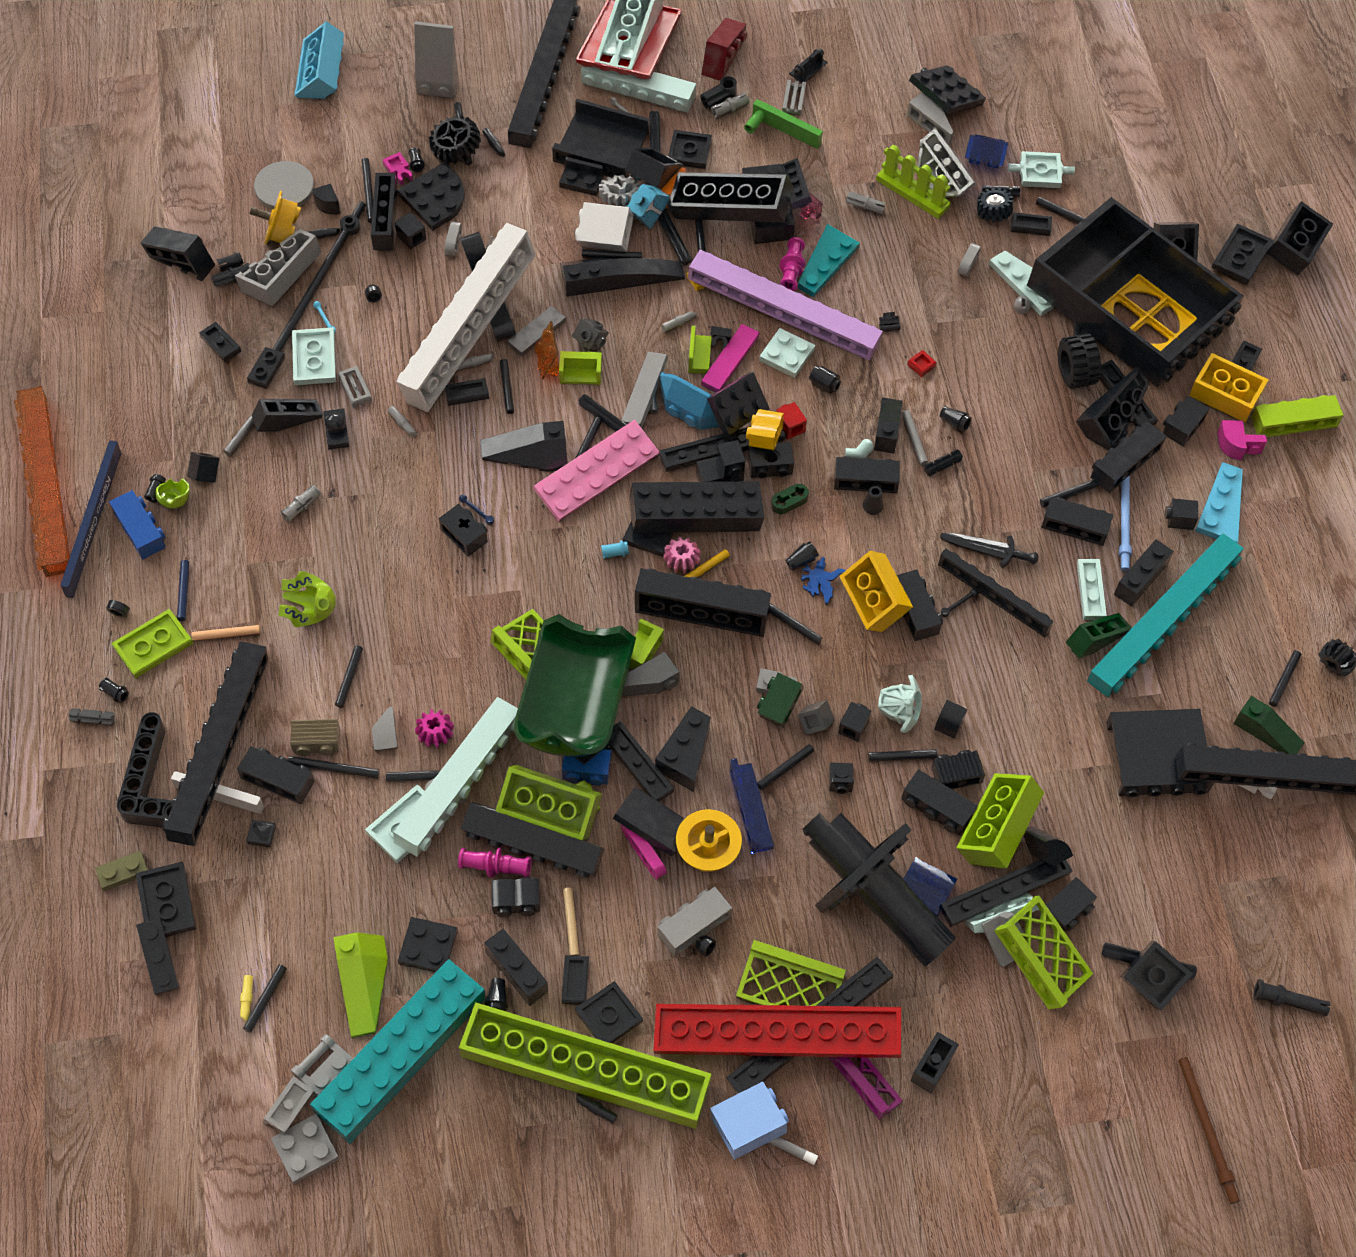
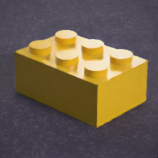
(1228, 387)
(876, 591)

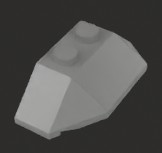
(943, 160)

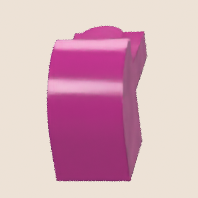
(1235, 442)

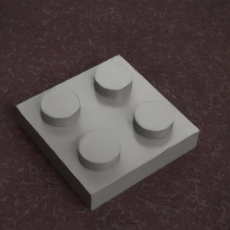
(305, 1148)

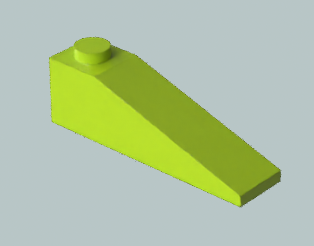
(362, 970)

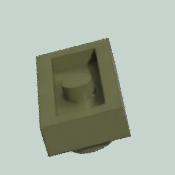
(120, 870)

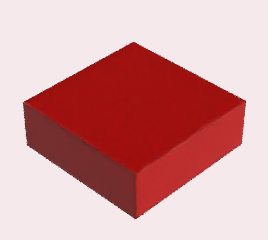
(922, 363)

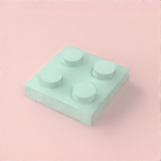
(787, 353)

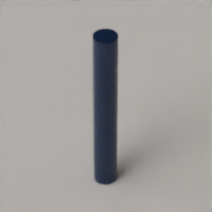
(183, 590)

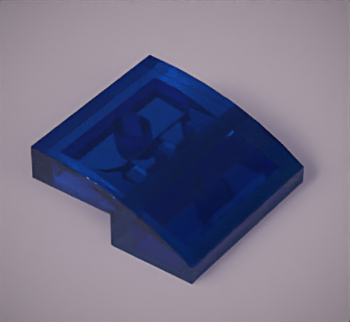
(929, 884)

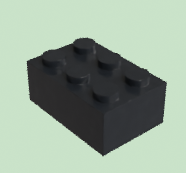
(1299, 238)

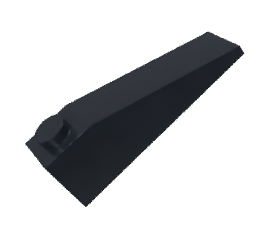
(1110, 415)
(532, 446)

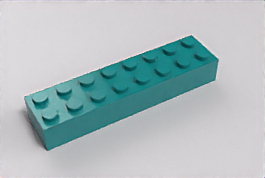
(398, 1051)

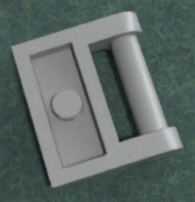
(328, 1070)

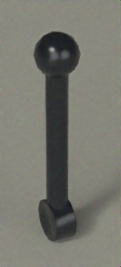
(945, 611)

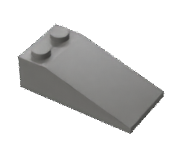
(435, 60)

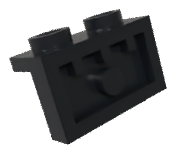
(581, 176)

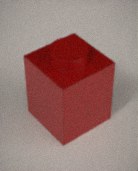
(794, 420)

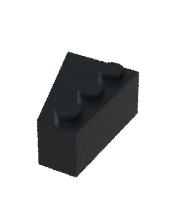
(179, 250)
(684, 750)

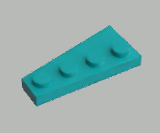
(827, 258)

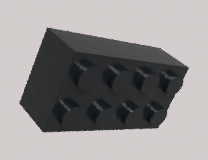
(771, 231)

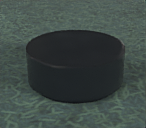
(117, 608)

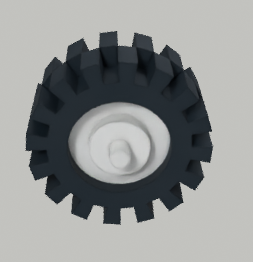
(995, 204)

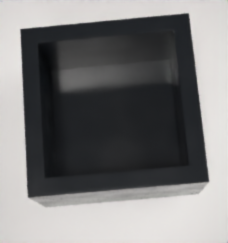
(652, 166)

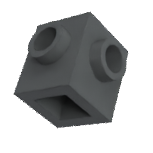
(590, 334)

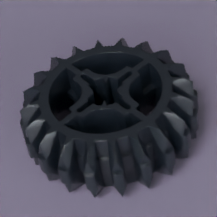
(454, 139)

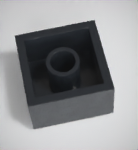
(1156, 975)

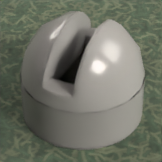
(1018, 305)

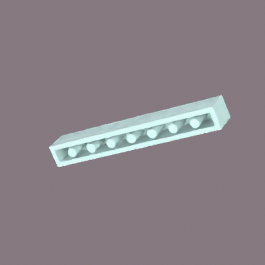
(456, 778)

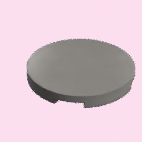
(284, 176)

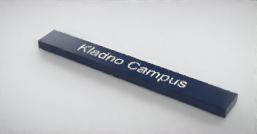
(91, 519)

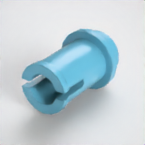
(615, 549)

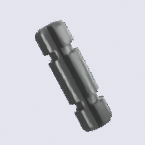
(91, 716)

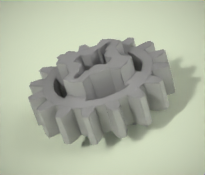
(618, 190)

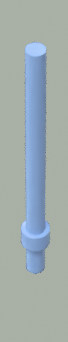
(1125, 549)

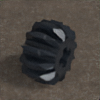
(1338, 657)

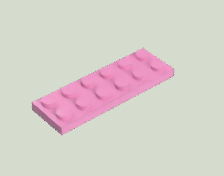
(596, 470)

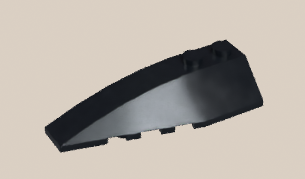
(617, 273)

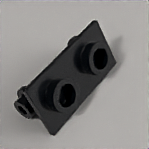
(809, 66)

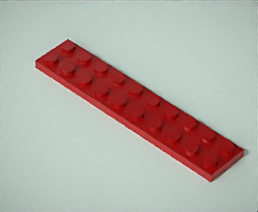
(778, 1030)

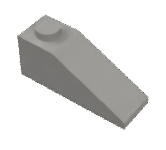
(930, 116)

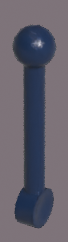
(488, 518)

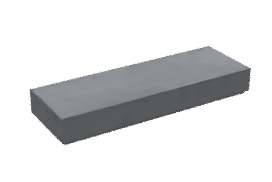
(530, 334)

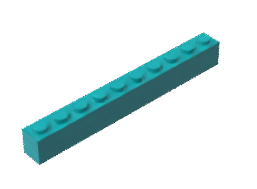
(1165, 615)

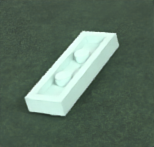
(1091, 589)
(1012, 906)

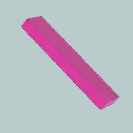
(730, 358)

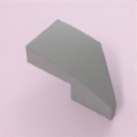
(384, 731)

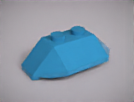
(686, 402)

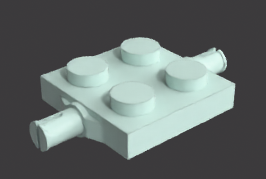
(1041, 169)

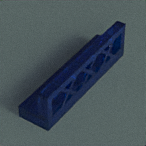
(750, 807)

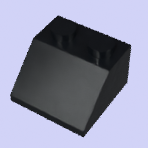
(1182, 234)

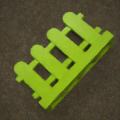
(914, 191)

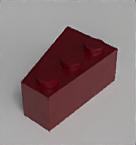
(722, 48)

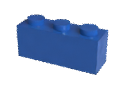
(138, 524)

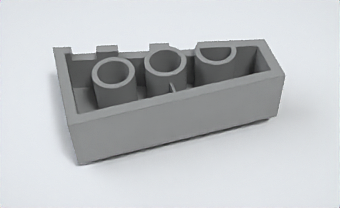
(279, 268)

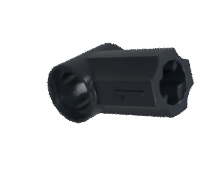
(718, 94)

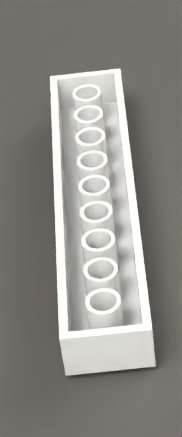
(466, 317)

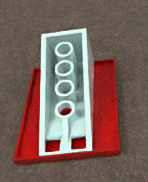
(629, 37)

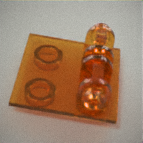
(547, 352)

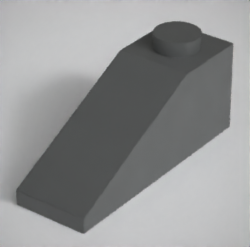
(651, 677)

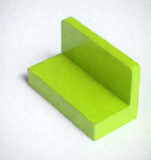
(699, 353)

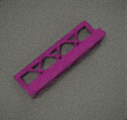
(863, 1087)

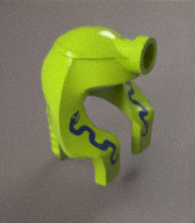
(316, 599)

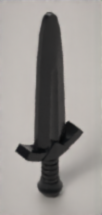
(992, 548)

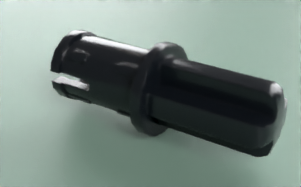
(228, 275)

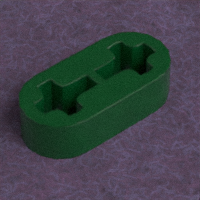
(788, 496)

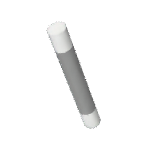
(794, 1150)

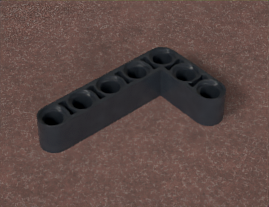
(474, 251)
(143, 777)

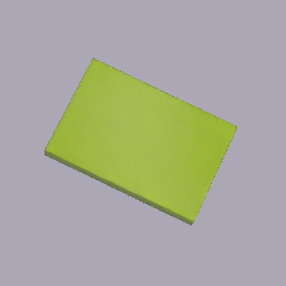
(152, 643)

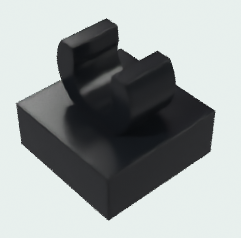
(720, 333)

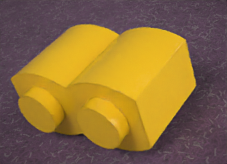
(765, 429)

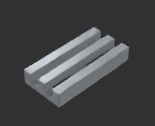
(795, 86)
(360, 399)

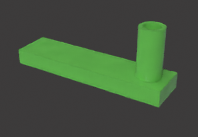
(784, 122)

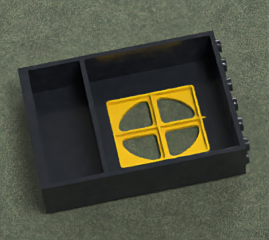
(1121, 255)

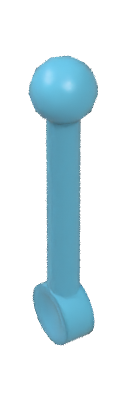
(317, 305)

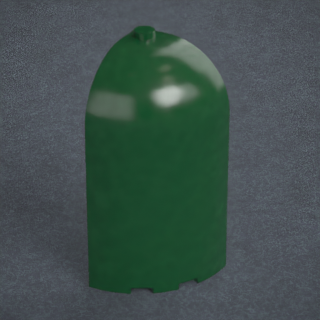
(573, 688)

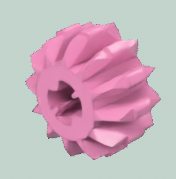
(682, 555)

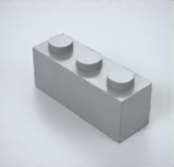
(694, 920)

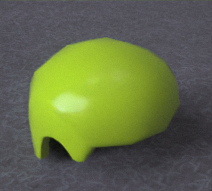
(173, 494)

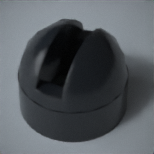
(373, 293)
(705, 945)

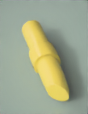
(246, 997)

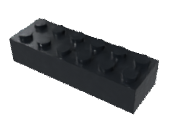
(731, 197)
(696, 507)
(702, 602)

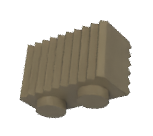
(315, 736)

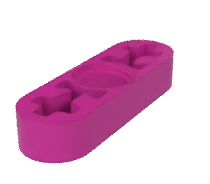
(645, 853)

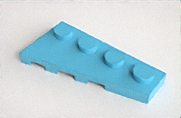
(1223, 505)

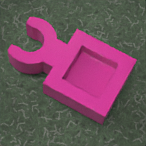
(398, 165)

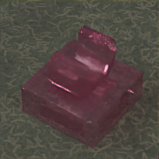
(812, 209)

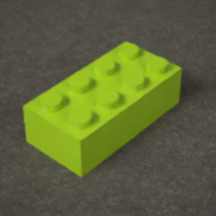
(548, 802)
(1000, 820)

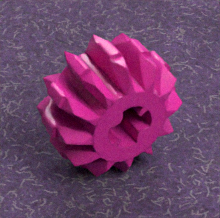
(434, 728)

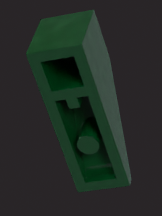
(1097, 634)
(1268, 727)

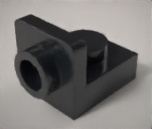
(841, 777)

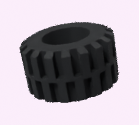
(1079, 360)

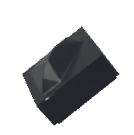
(261, 833)

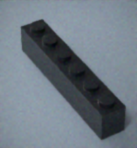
(533, 839)

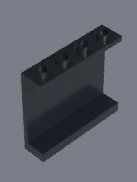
(602, 137)
(1148, 749)

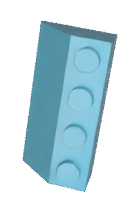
(319, 63)

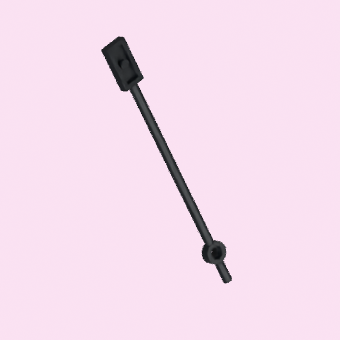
(271, 359)

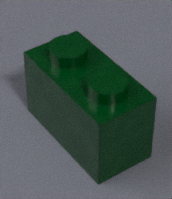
(780, 699)

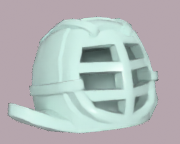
(897, 704)

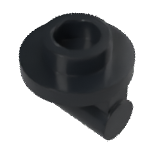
(889, 322)

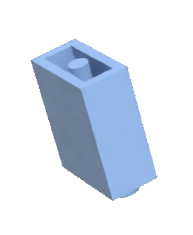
(749, 1120)

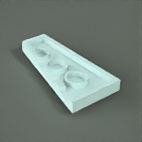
(1017, 274)

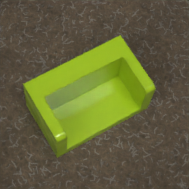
(580, 367)
(647, 643)

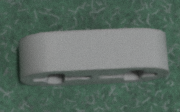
(453, 238)
(969, 259)

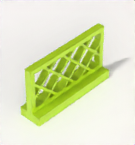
(509, 646)
(791, 961)
(1033, 963)

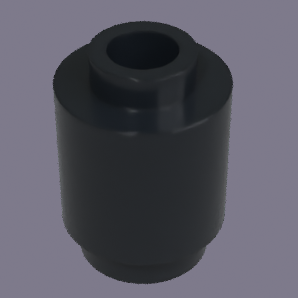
(825, 379)

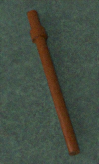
(1225, 1176)

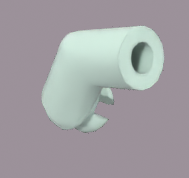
(861, 451)

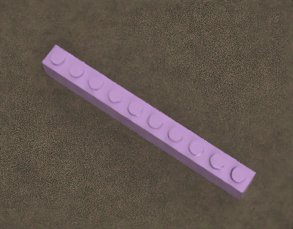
(784, 304)

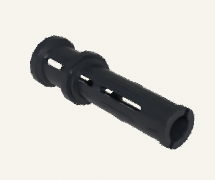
(1280, 996)

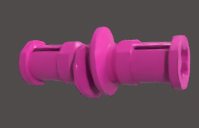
(793, 263)
(494, 863)

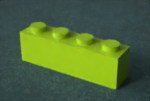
(1297, 416)

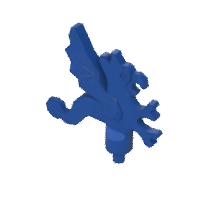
(819, 576)

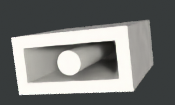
(604, 227)

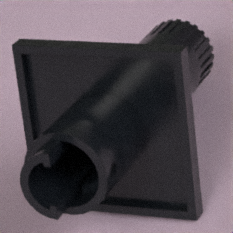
(870, 876)

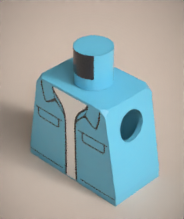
(648, 204)

